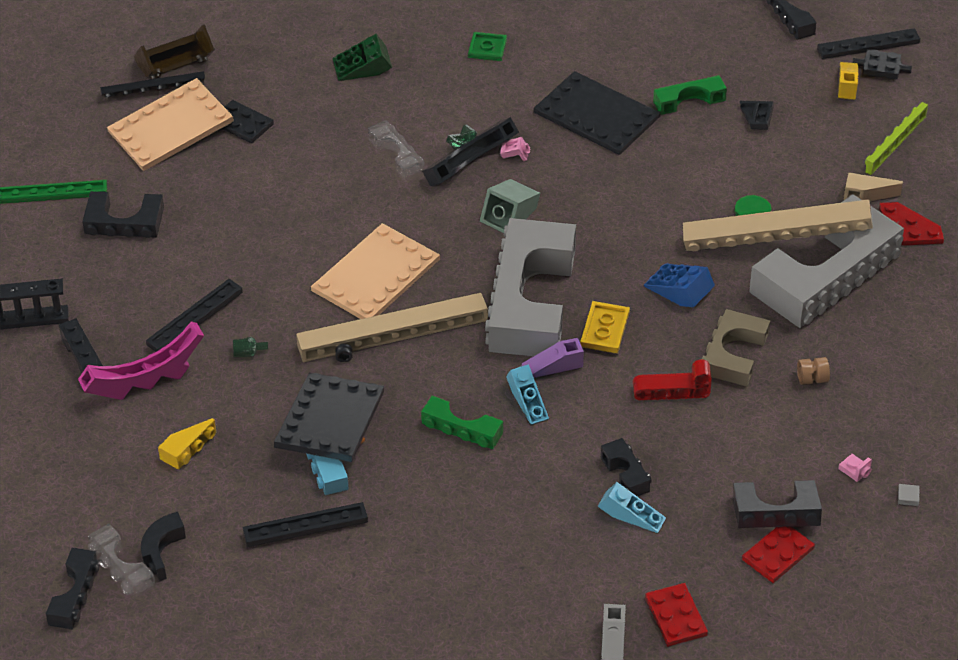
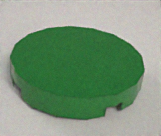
(751, 205)

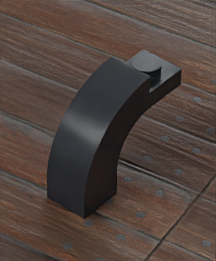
(157, 537)

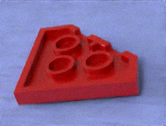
(916, 227)

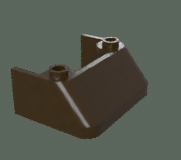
(175, 54)

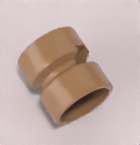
(814, 370)

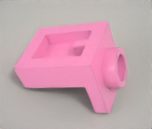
(515, 147)
(856, 467)

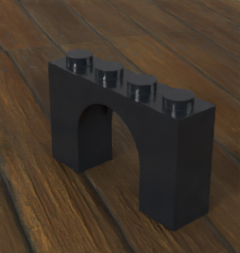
(142, 224)
(754, 513)

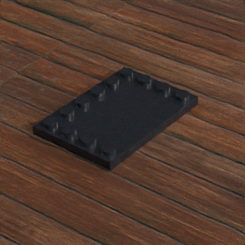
(597, 112)
(329, 417)

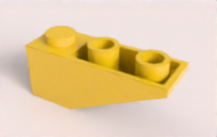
(848, 80)
(185, 443)

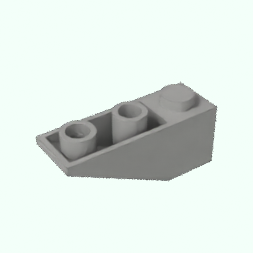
(613, 632)

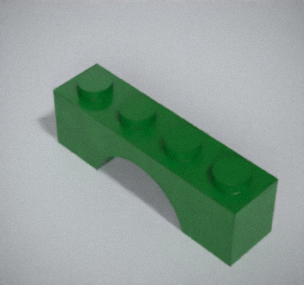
(707, 89)
(482, 431)

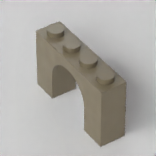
(735, 327)

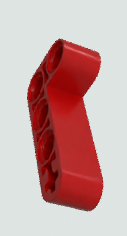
(676, 385)

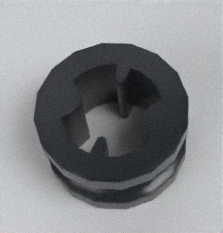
(343, 353)

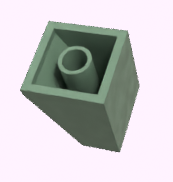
(508, 201)

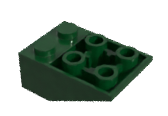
(363, 60)

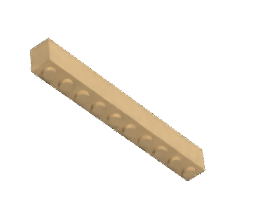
(777, 225)
(393, 326)

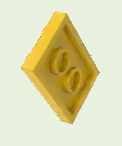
(605, 327)

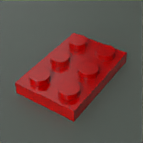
(778, 552)
(676, 614)

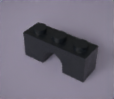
(620, 456)

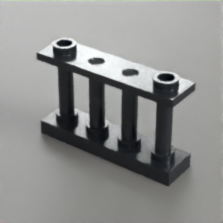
(34, 316)

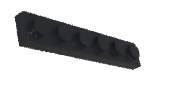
(872, 42)
(145, 85)
(197, 313)
(305, 524)

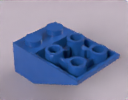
(681, 283)

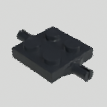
(882, 64)

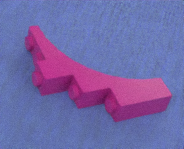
(145, 372)

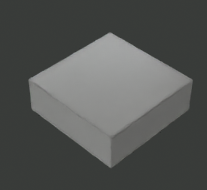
(908, 494)

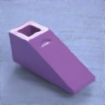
(557, 358)

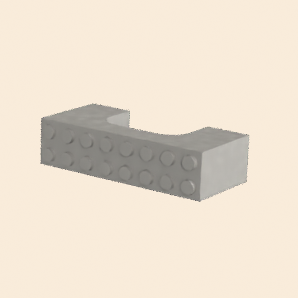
(528, 250)
(807, 291)

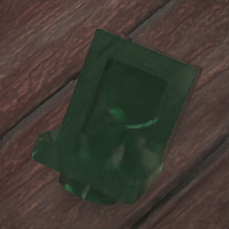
(458, 140)

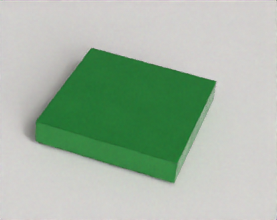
(487, 46)

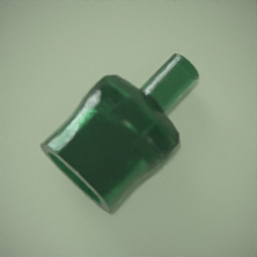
(247, 347)

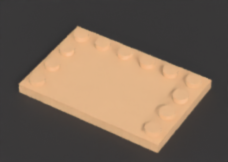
(170, 124)
(375, 272)

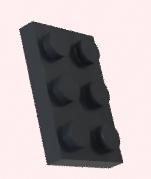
(247, 122)

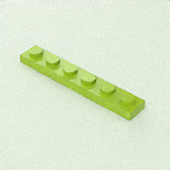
(899, 134)

